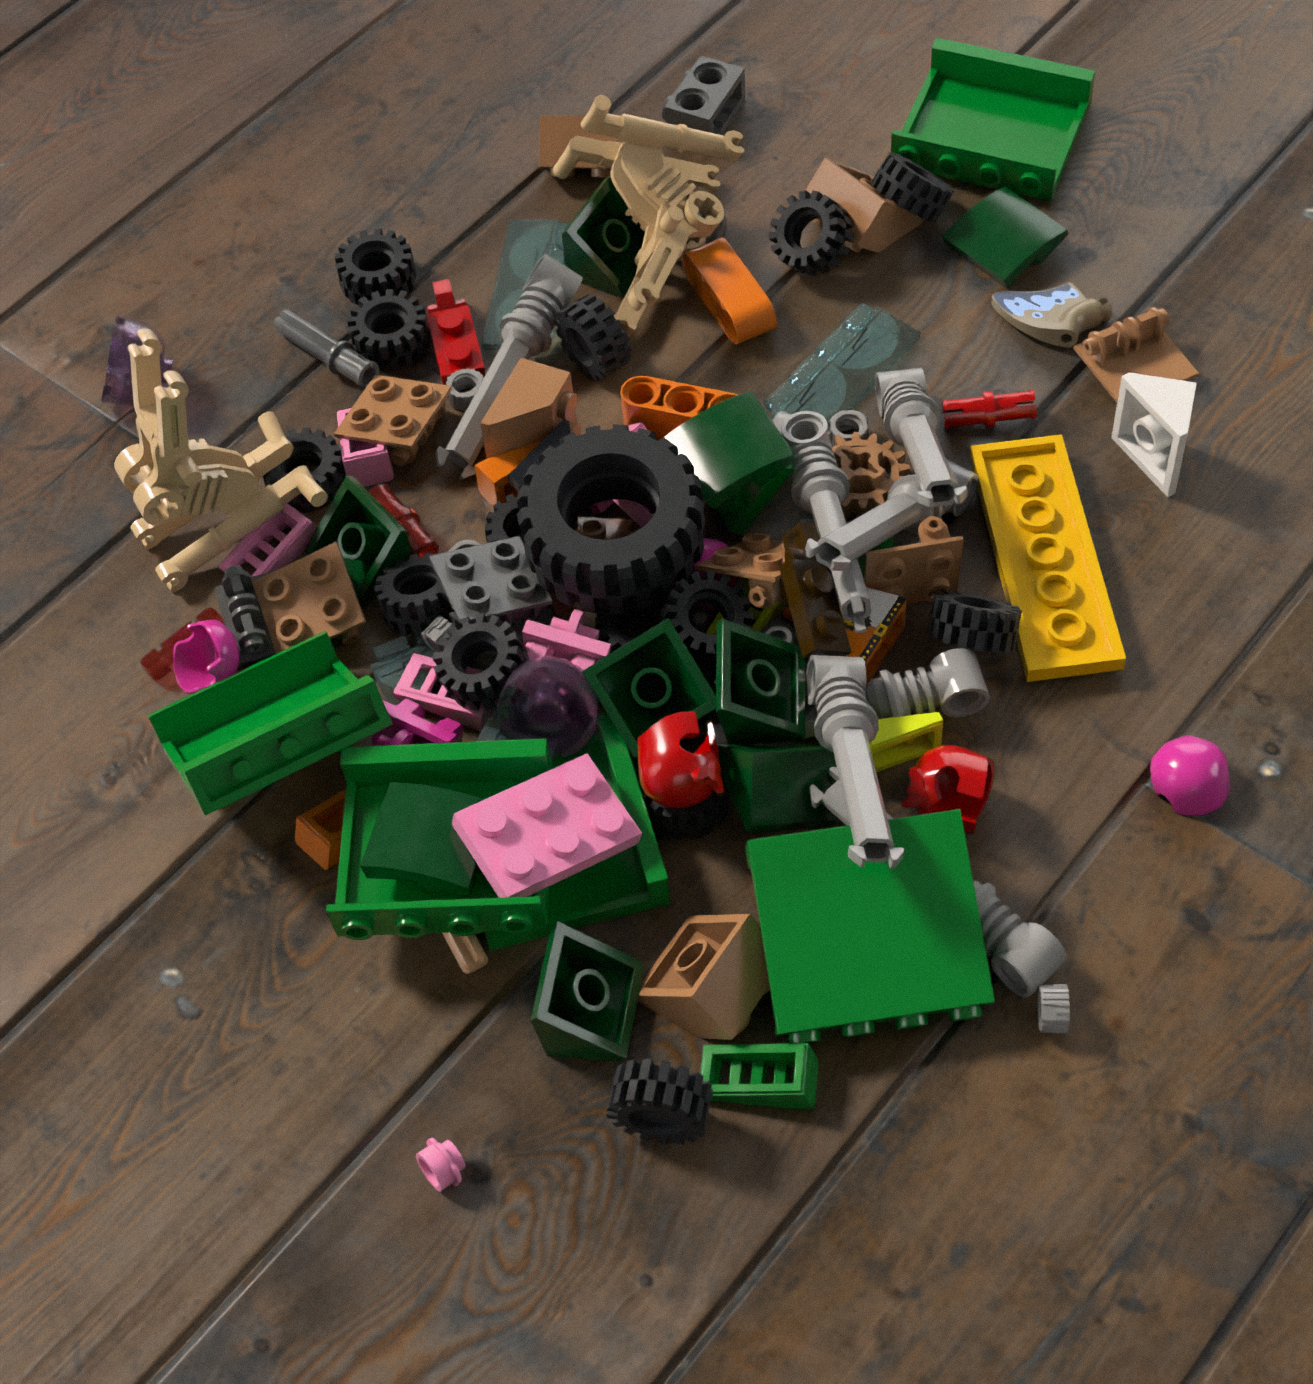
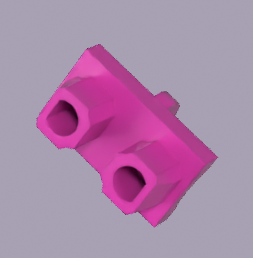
(412, 728)

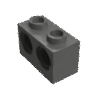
(707, 96)

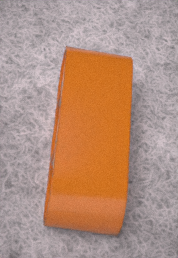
(729, 291)
(665, 403)

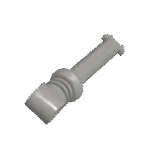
(524, 335)
(912, 422)
(820, 491)
(886, 520)
(951, 685)
(847, 728)
(1021, 953)

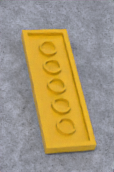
(1046, 558)

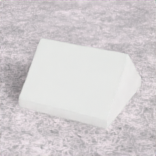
(1154, 425)

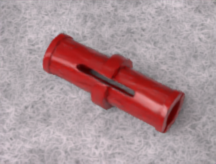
(989, 409)

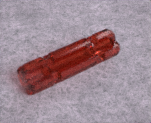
(156, 662)

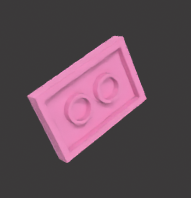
(546, 828)

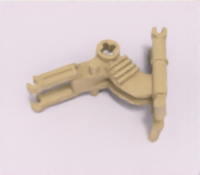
(655, 190)
(190, 477)

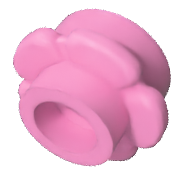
(441, 1164)

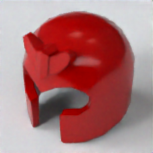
(671, 773)
(951, 780)

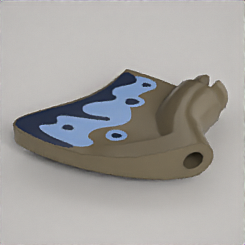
(1052, 314)

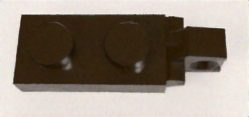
(812, 597)

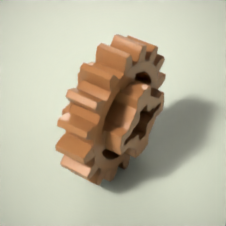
(865, 468)

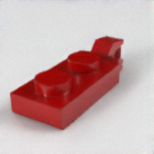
(453, 333)

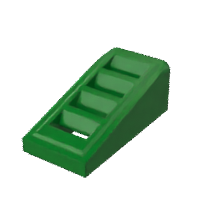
(781, 1093)

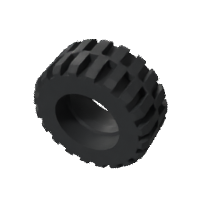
(605, 468)

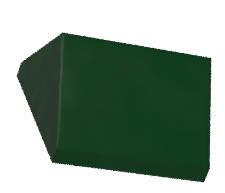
(603, 242)
(365, 534)
(648, 682)
(758, 686)
(774, 782)
(585, 997)

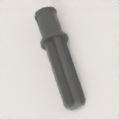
(337, 355)

